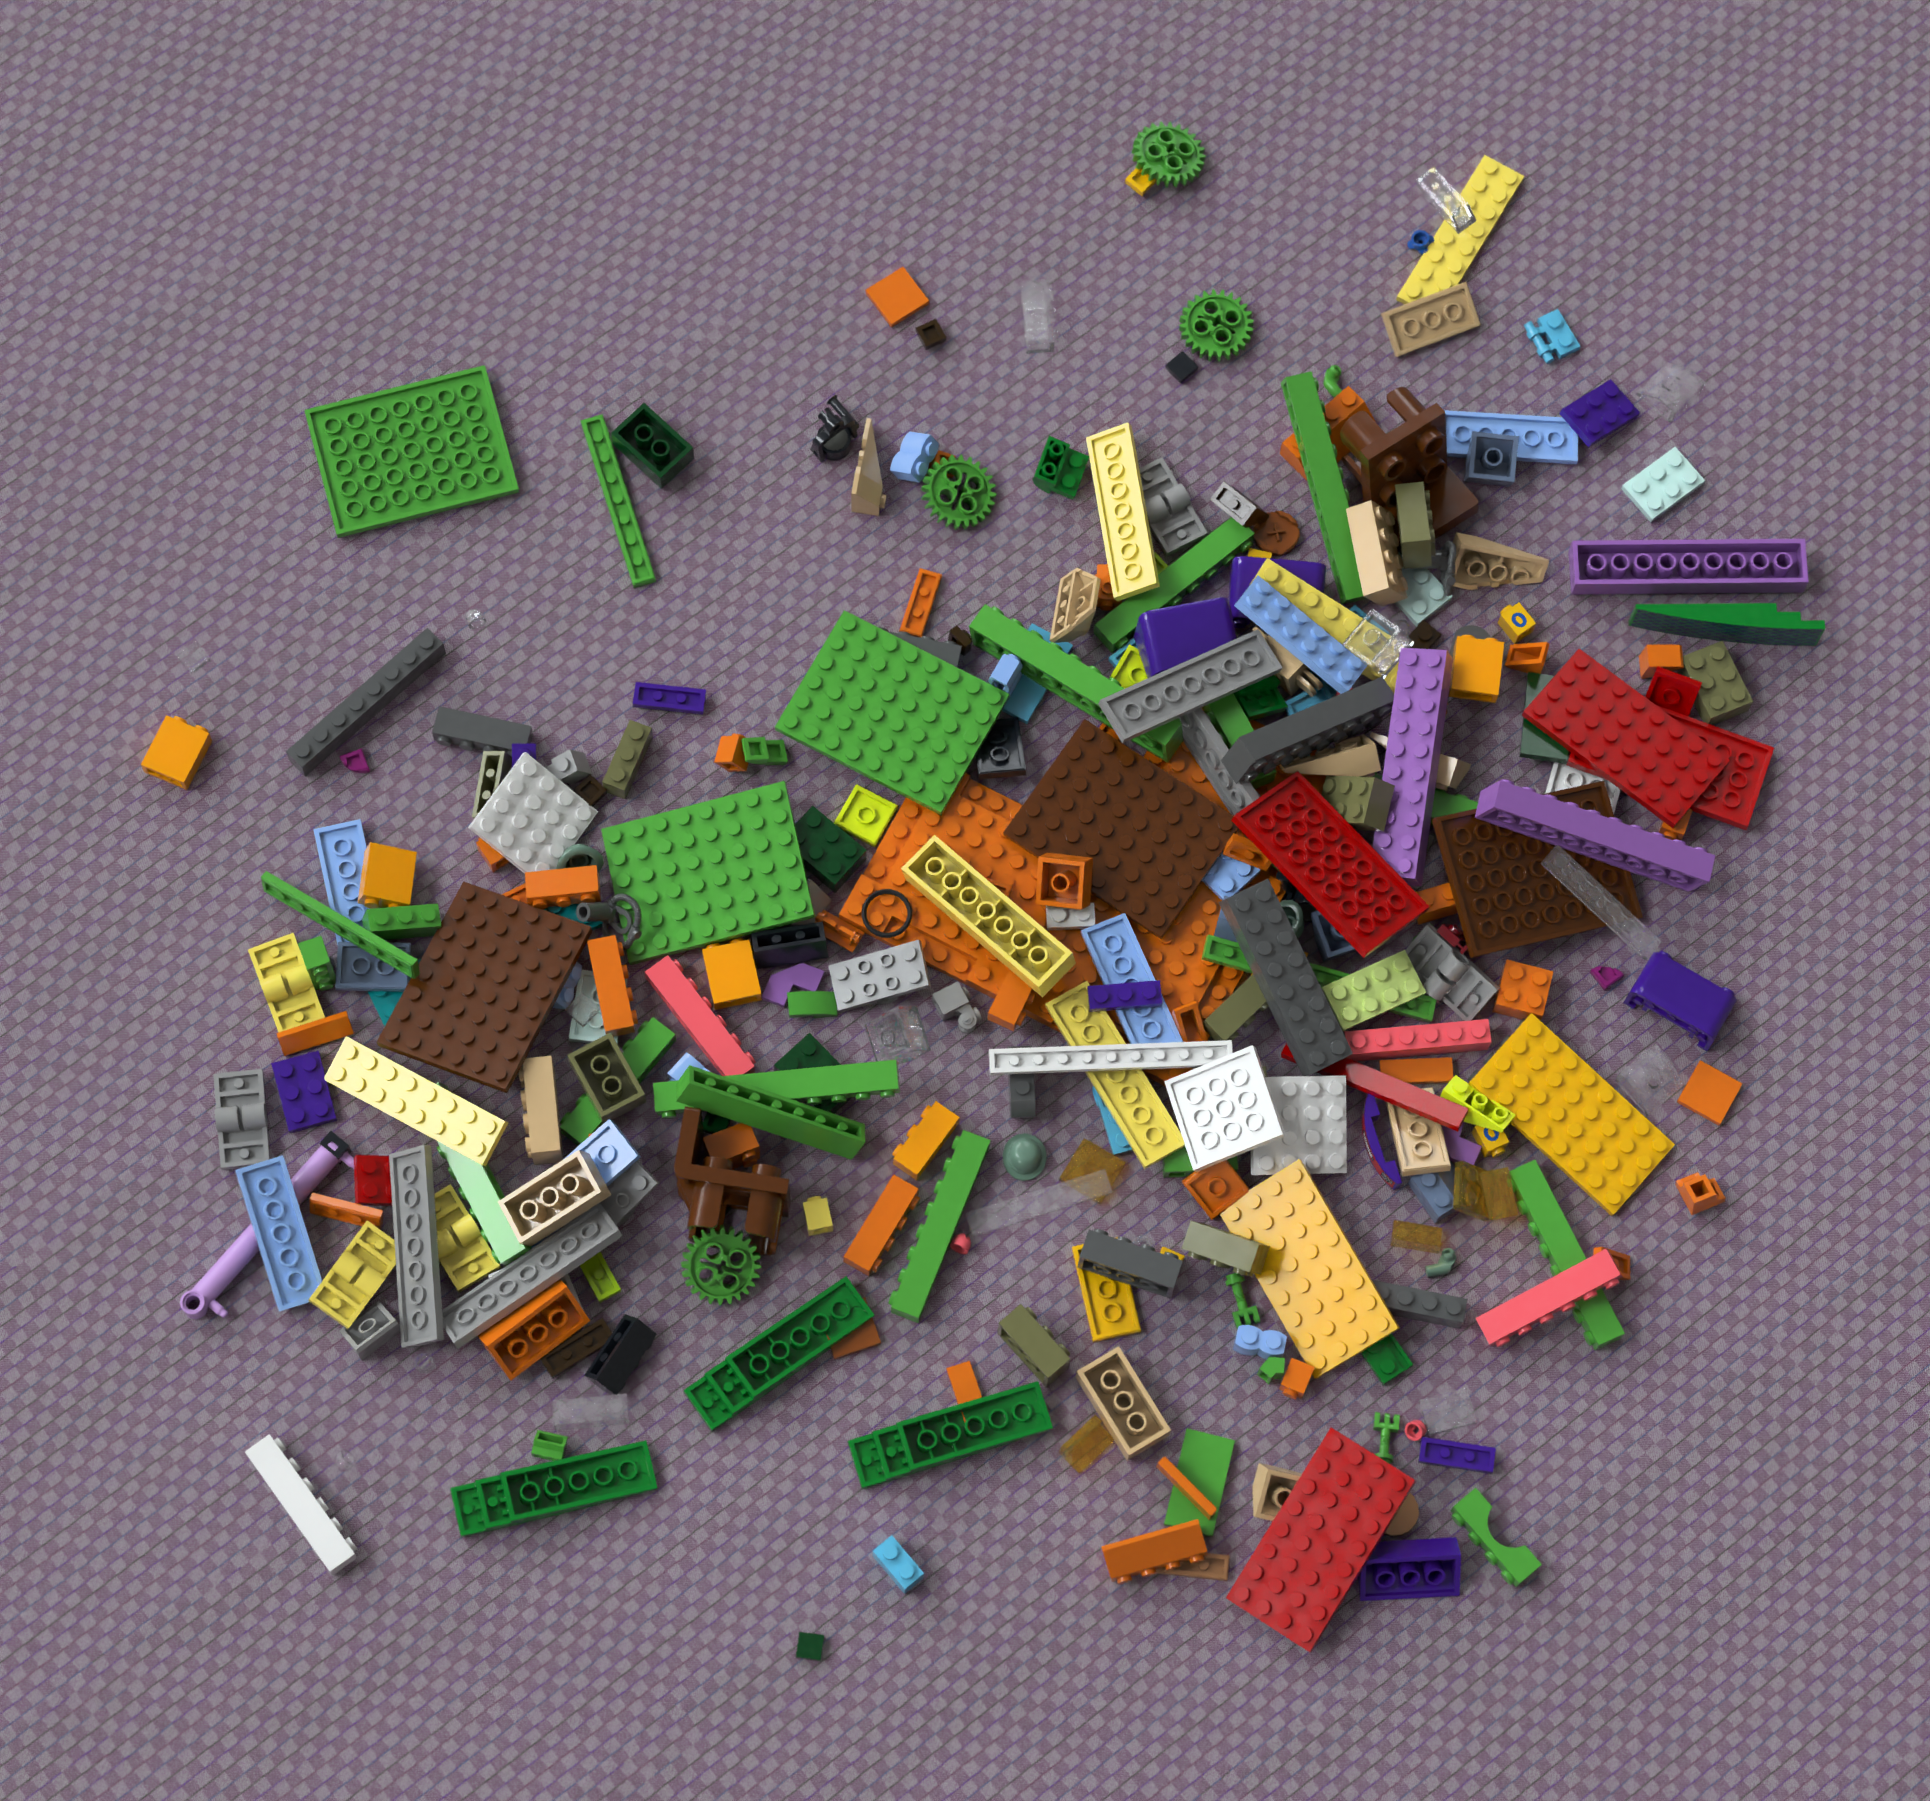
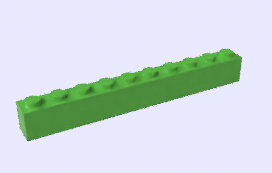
(1324, 480)
(804, 1084)

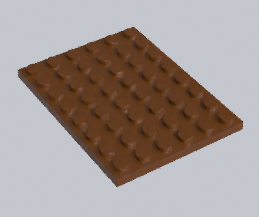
(1136, 821)
(1505, 891)
(485, 987)

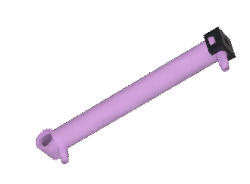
(237, 1256)

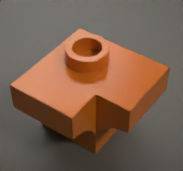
(1699, 1192)

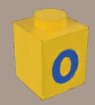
(1516, 622)
(1492, 1141)

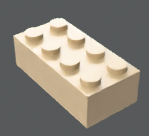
(1377, 553)
(542, 1110)
(554, 1198)
(1123, 1403)

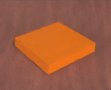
(897, 296)
(1709, 1092)
(1216, 1187)

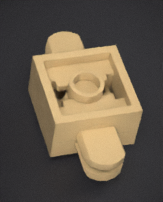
(1294, 672)

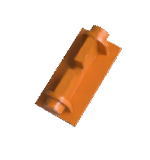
(839, 931)

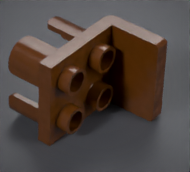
(1407, 455)
(716, 1186)

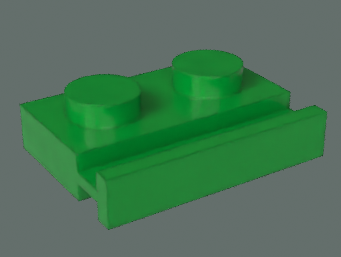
(1387, 1359)

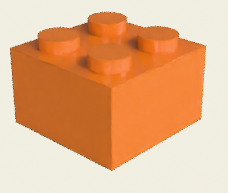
(1064, 880)
(1522, 990)
(734, 1144)

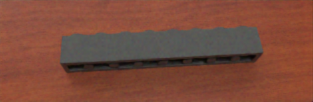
(366, 702)

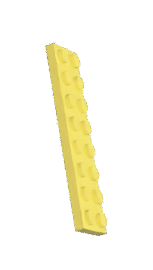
(1453, 253)
(1122, 512)
(1319, 607)
(1124, 1092)
(416, 1101)

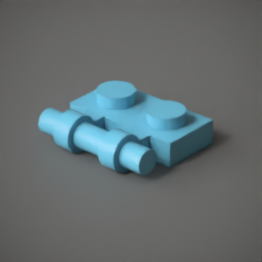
(1557, 333)

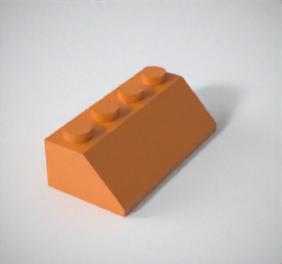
(1336, 413)
(534, 1329)
(1154, 1551)

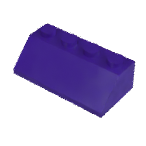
(1412, 1570)

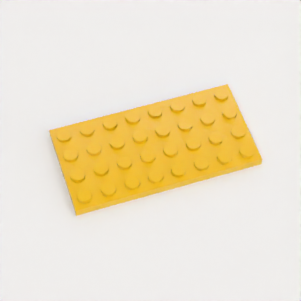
(1572, 1114)
(1311, 1270)

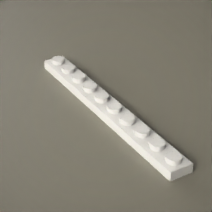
(1106, 1057)

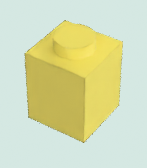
(817, 1215)

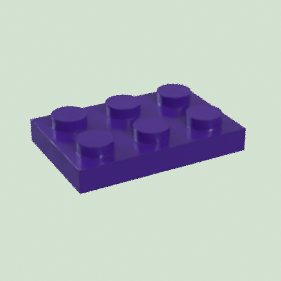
(1599, 413)
(304, 1092)

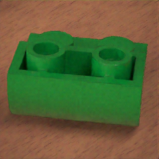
(1060, 468)
(1261, 699)

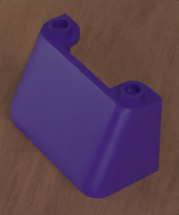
(1245, 569)
(1182, 633)
(1682, 998)

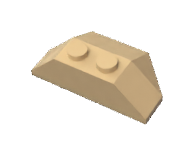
(1074, 606)

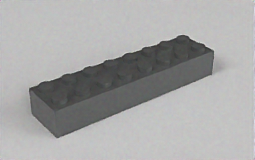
(1308, 730)
(1285, 978)

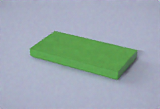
(1205, 1464)

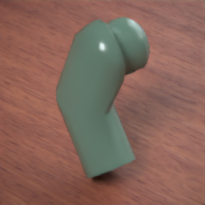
(1444, 1264)

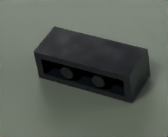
(789, 945)
(620, 1354)

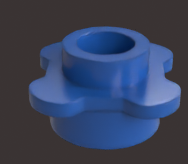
(1420, 235)

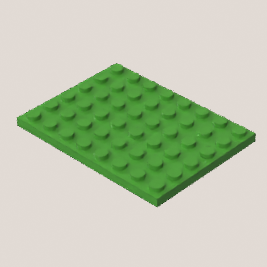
(411, 451)
(892, 712)
(710, 871)

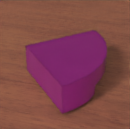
(355, 761)
(1606, 976)

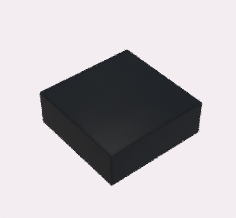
(1181, 367)

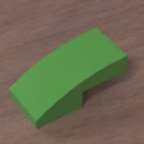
(764, 752)
(812, 1003)

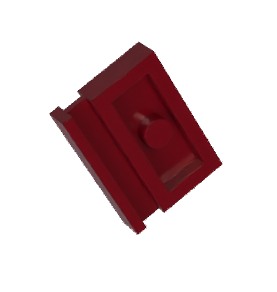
(1454, 936)

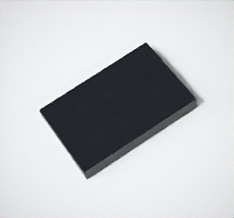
(1002, 751)

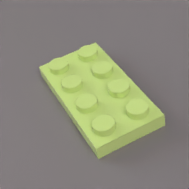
(1373, 990)

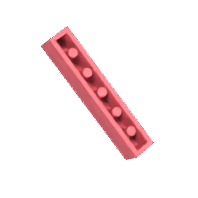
(698, 1019)
(1419, 1040)
(1549, 1297)

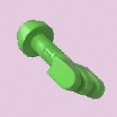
(1235, 1281)
(1386, 1429)

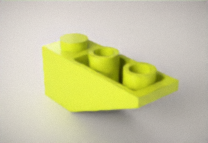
(1480, 1109)

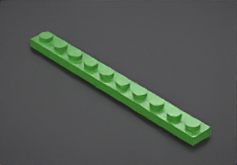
(1230, 954)

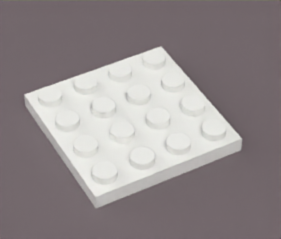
(532, 817)
(1224, 1108)
(1313, 1125)

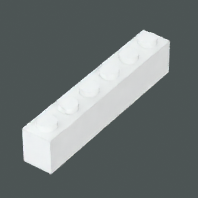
(301, 1504)

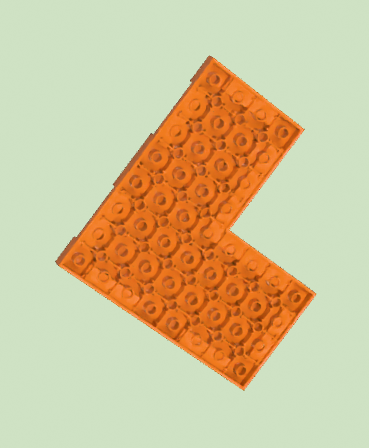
(974, 831)

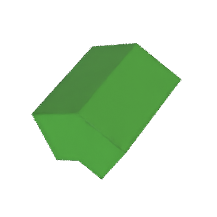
(1272, 1369)
(549, 1446)

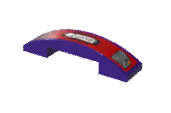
(1387, 1170)

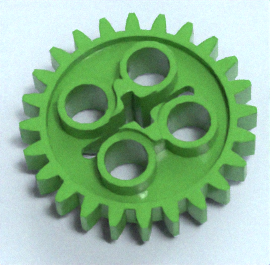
(1168, 154)
(1207, 341)
(977, 499)
(713, 1285)

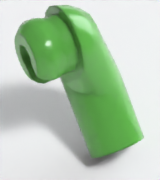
(1331, 380)

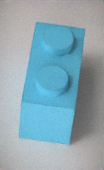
(898, 1564)

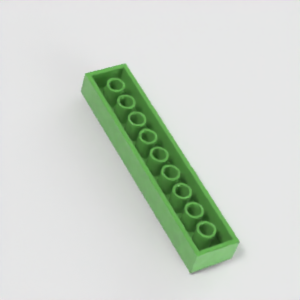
(1062, 674)

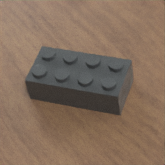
(1130, 1263)

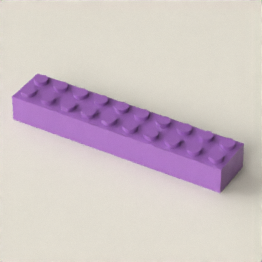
(1688, 566)
(1414, 758)
(1595, 835)

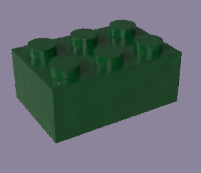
(652, 445)
(828, 850)
(810, 1054)

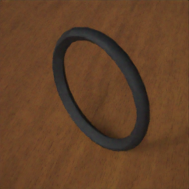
(891, 934)

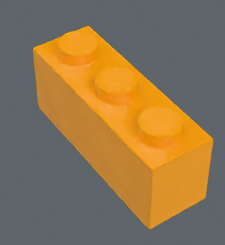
(925, 1140)

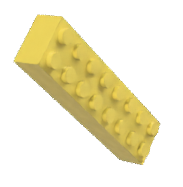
(988, 916)

